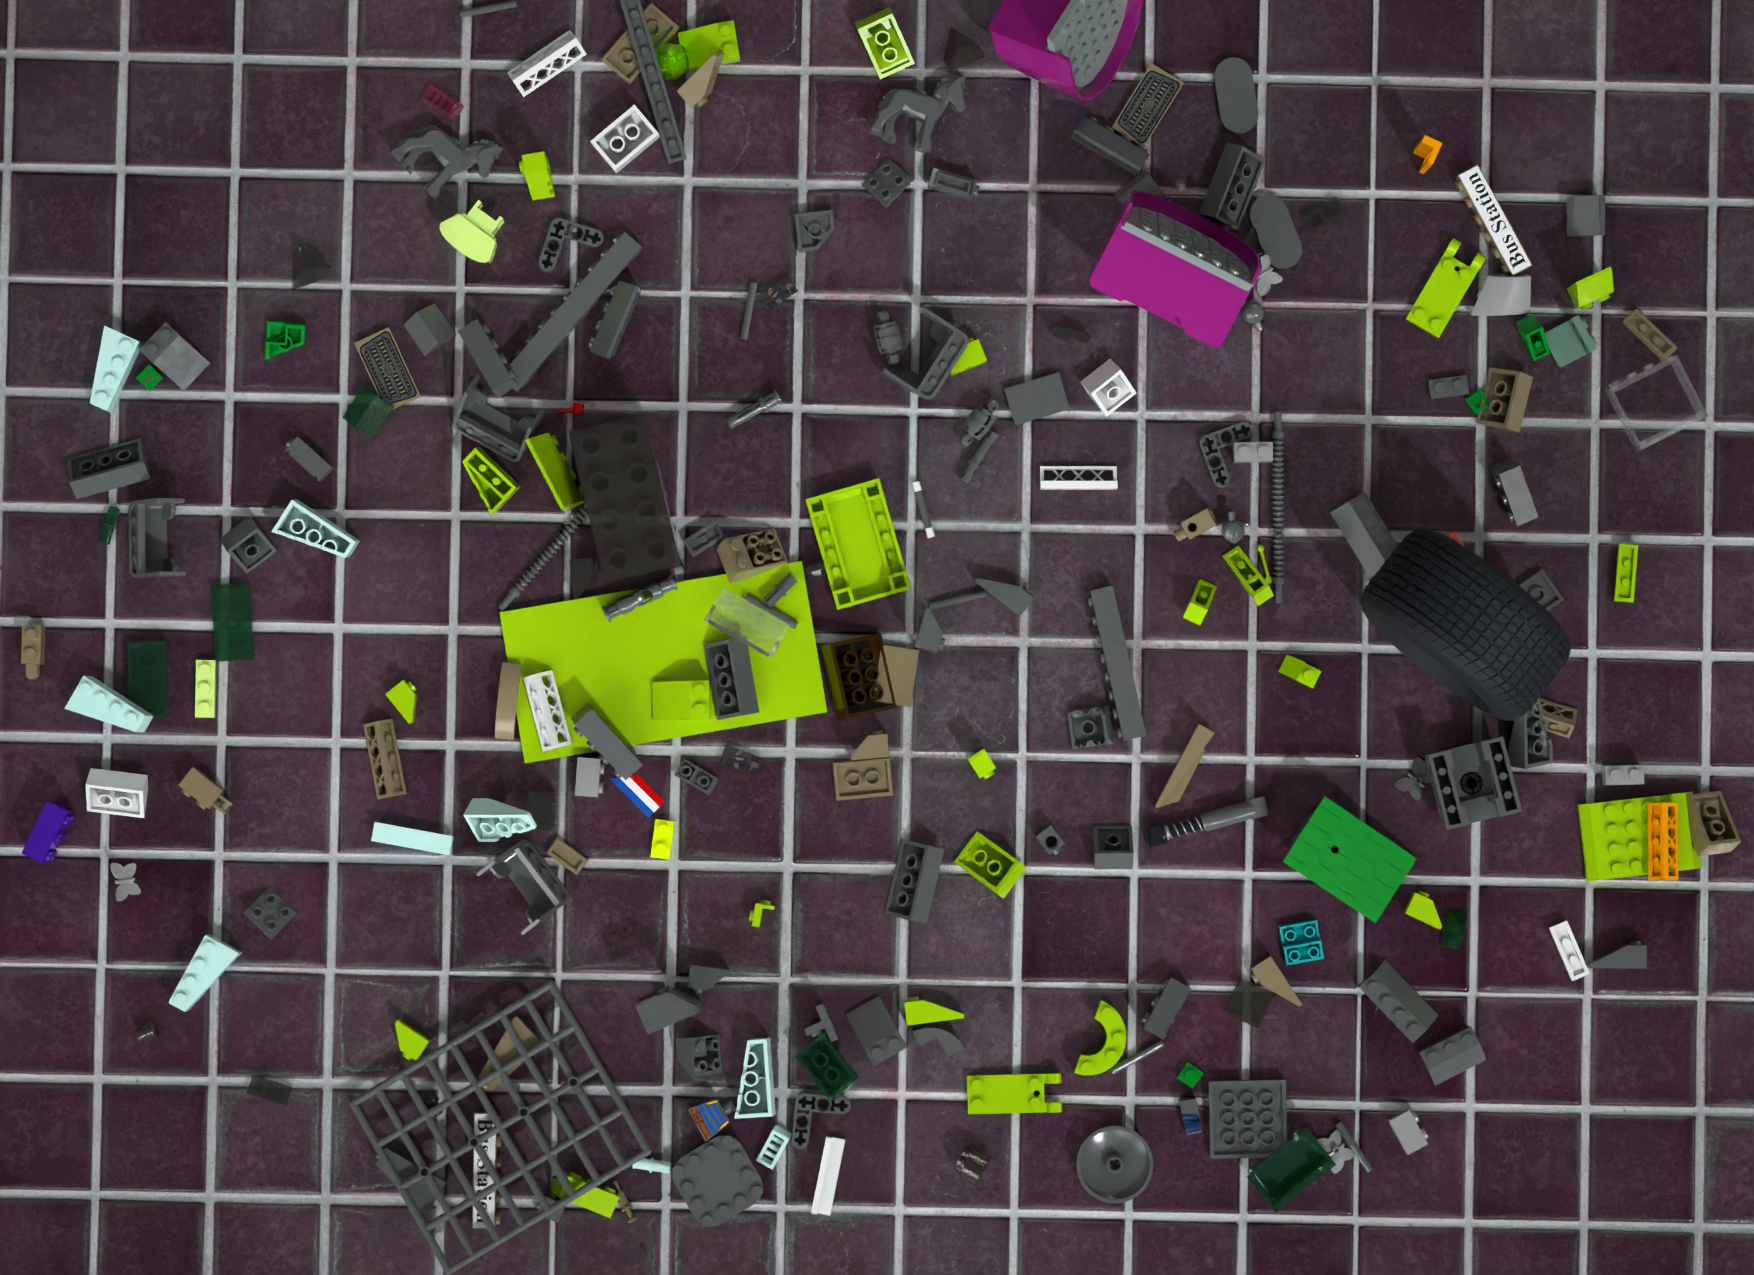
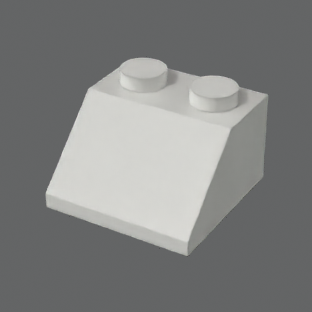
(1108, 387)

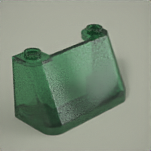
(1290, 1169)

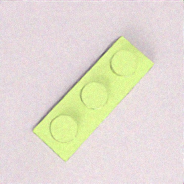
(205, 689)

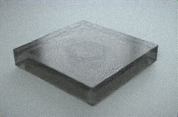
(1248, 1003)

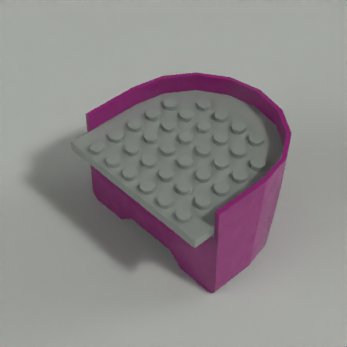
(1066, 42)
(1176, 266)

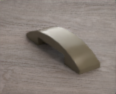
(507, 700)

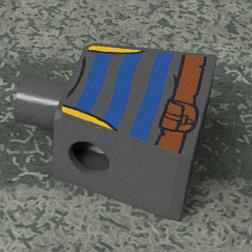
(711, 1116)

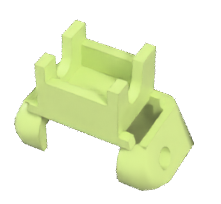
(473, 233)

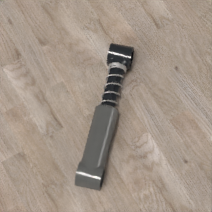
(1209, 821)

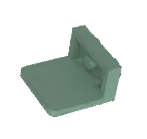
(1570, 341)

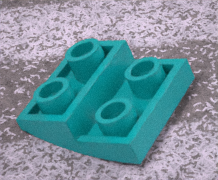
(1301, 941)

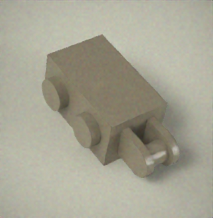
(33, 649)
(204, 790)

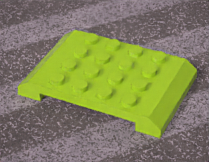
(858, 544)
(1617, 836)

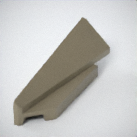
(1185, 766)

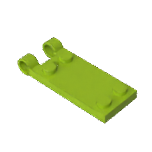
(1443, 291)
(1010, 1093)

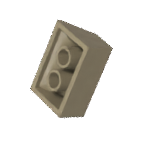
(1508, 398)

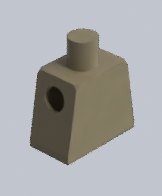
(1204, 521)

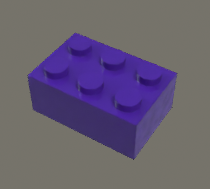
(48, 832)

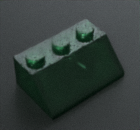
(827, 1067)

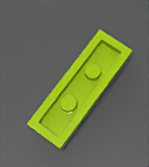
(1625, 573)

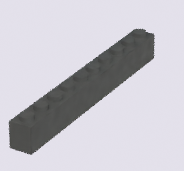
(574, 308)

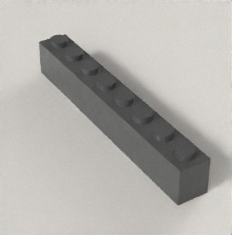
(1117, 662)

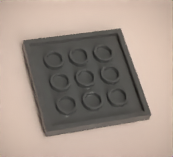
(1247, 1118)

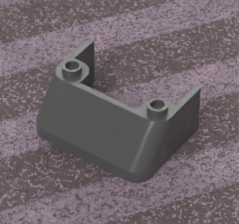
(939, 364)
(491, 426)
(149, 538)
(533, 880)
(667, 1008)

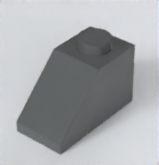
(704, 977)

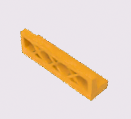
(1428, 149)
(1660, 841)

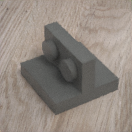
(816, 1028)

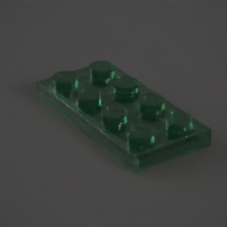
(232, 622)
(148, 676)

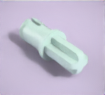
(653, 1165)

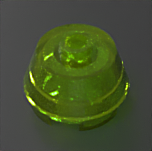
(672, 60)

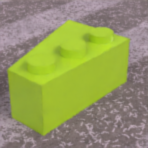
(538, 175)
(490, 479)

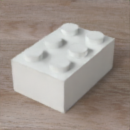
(625, 139)

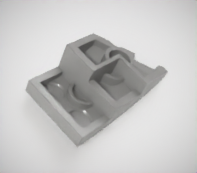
(1503, 295)

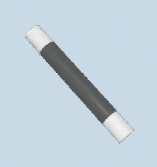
(923, 509)

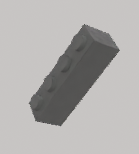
(488, 358)

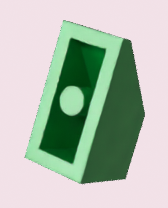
(1533, 337)

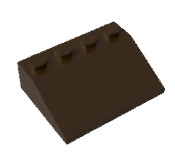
(853, 675)

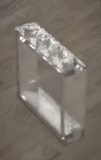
(1649, 369)

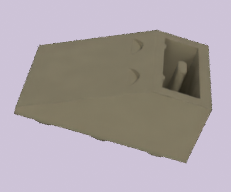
(751, 554)

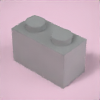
(1252, 452)
(1623, 775)
(588, 777)
(1407, 1131)

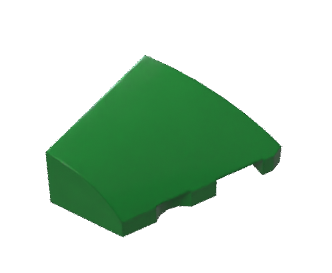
(283, 336)

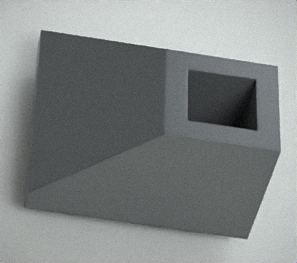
(700, 1054)

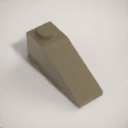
(701, 83)
(1270, 976)

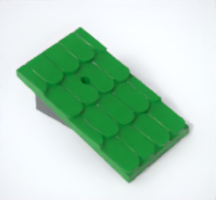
(1361, 871)

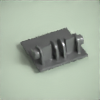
(887, 182)
(270, 913)

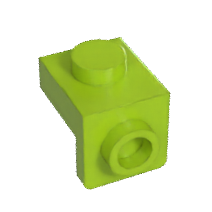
(756, 914)

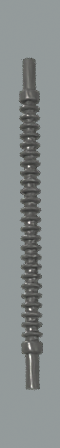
(1278, 580)

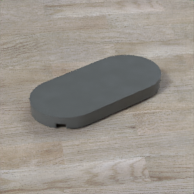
(1236, 95)
(1276, 231)

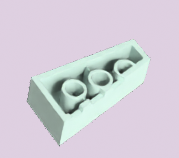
(313, 529)
(203, 971)

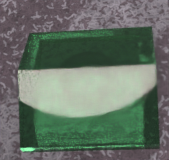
(368, 412)

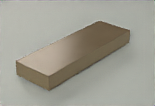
(1649, 334)

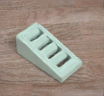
(782, 1133)

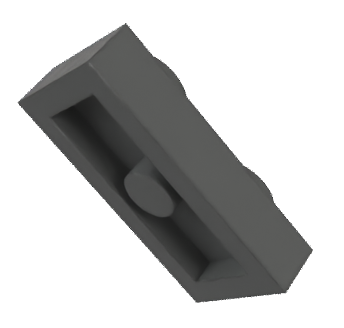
(1448, 387)
(704, 539)

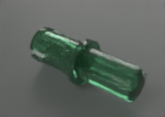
(109, 525)

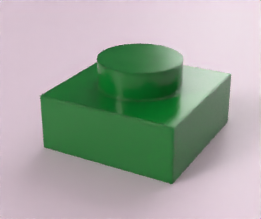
(1190, 1075)

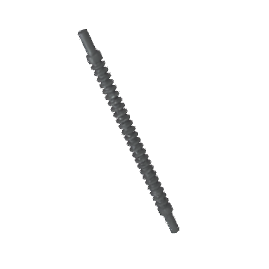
(516, 591)

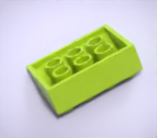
(555, 471)

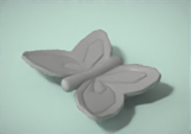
(1266, 276)
(125, 880)
(1336, 1150)

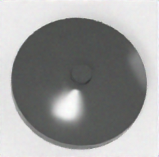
(1114, 1164)

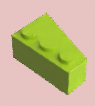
(597, 1200)

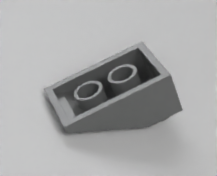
(174, 356)
(876, 1030)

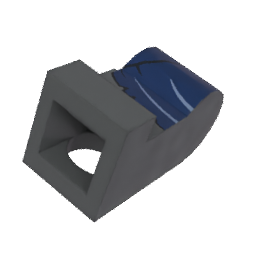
(1190, 1115)

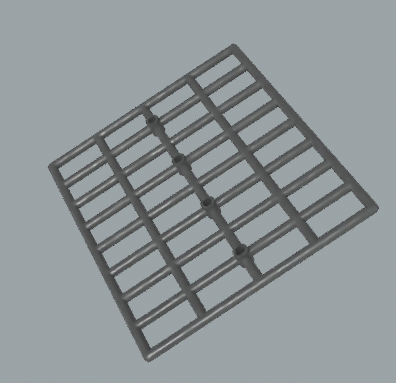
(499, 1127)

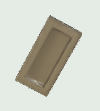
(567, 856)

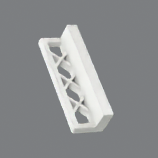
(544, 60)
(1078, 485)
(543, 711)
(828, 1175)

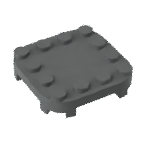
(717, 1180)

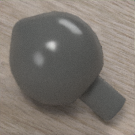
(1253, 314)
(1233, 529)

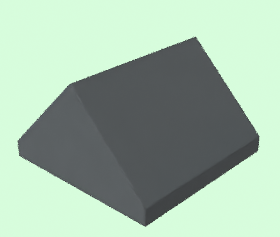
(429, 329)

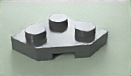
(813, 229)

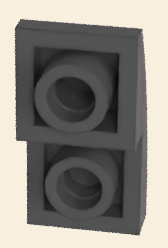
(696, 776)

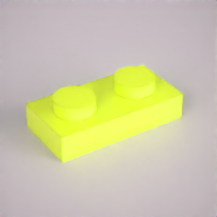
(662, 839)

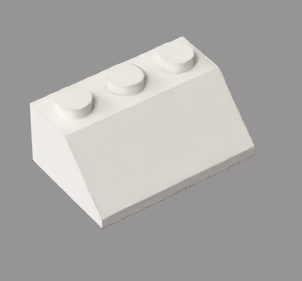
(116, 792)

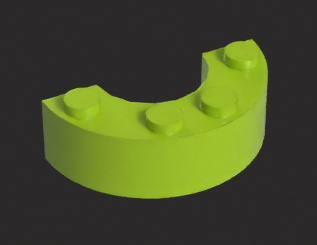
(1111, 1049)

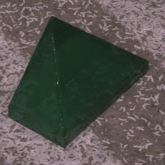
(1453, 929)

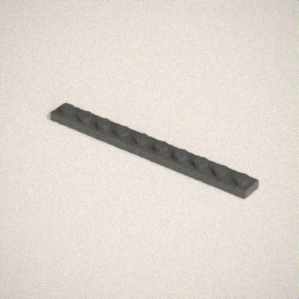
(653, 80)

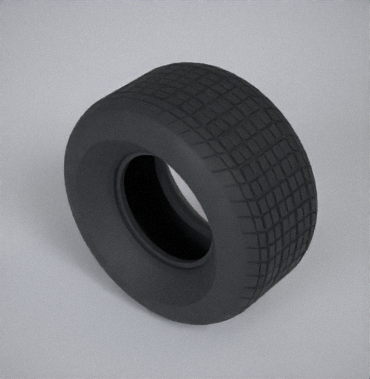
(1466, 624)

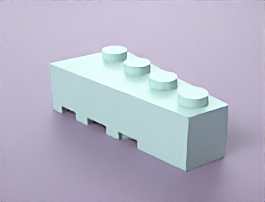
(113, 367)
(103, 703)
(757, 1085)

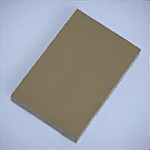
(902, 672)
(863, 779)

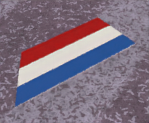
(639, 793)

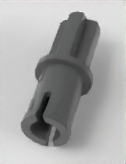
(780, 590)

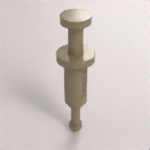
(624, 1202)

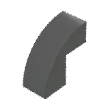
(949, 1041)

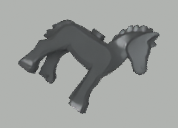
(920, 107)
(448, 154)

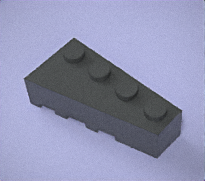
(606, 742)

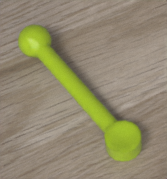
(1260, 548)

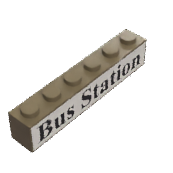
(1493, 221)
(481, 1177)

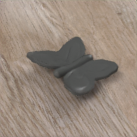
(1416, 780)

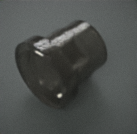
(147, 1031)
(431, 1102)

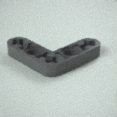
(566, 234)
(1217, 444)
(807, 1111)

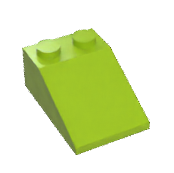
(708, 40)
(884, 43)
(1591, 289)
(681, 700)
(990, 865)

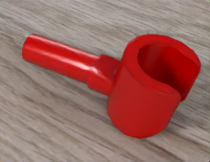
(577, 409)

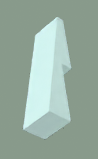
(412, 838)

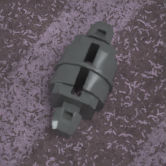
(888, 337)
(979, 422)

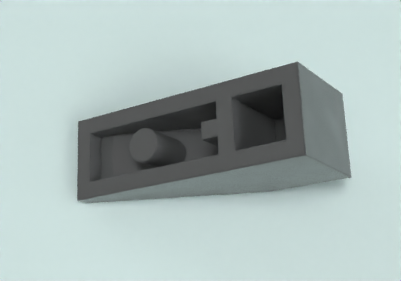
(1011, 596)
(1625, 957)

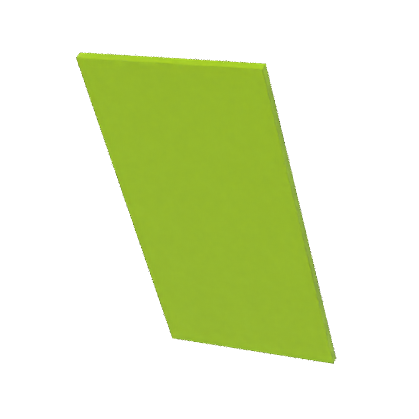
(657, 642)

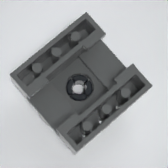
(1493, 778)

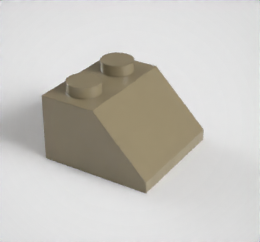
(872, 747)

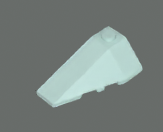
(495, 819)

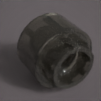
(972, 1164)

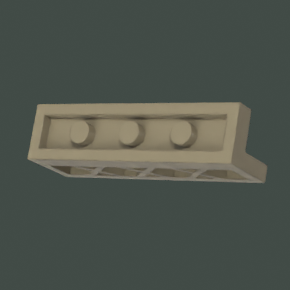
(1556, 721)
(387, 758)

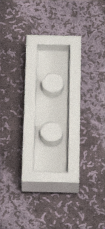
(1569, 950)

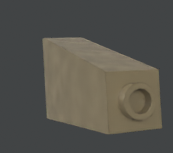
(507, 1050)

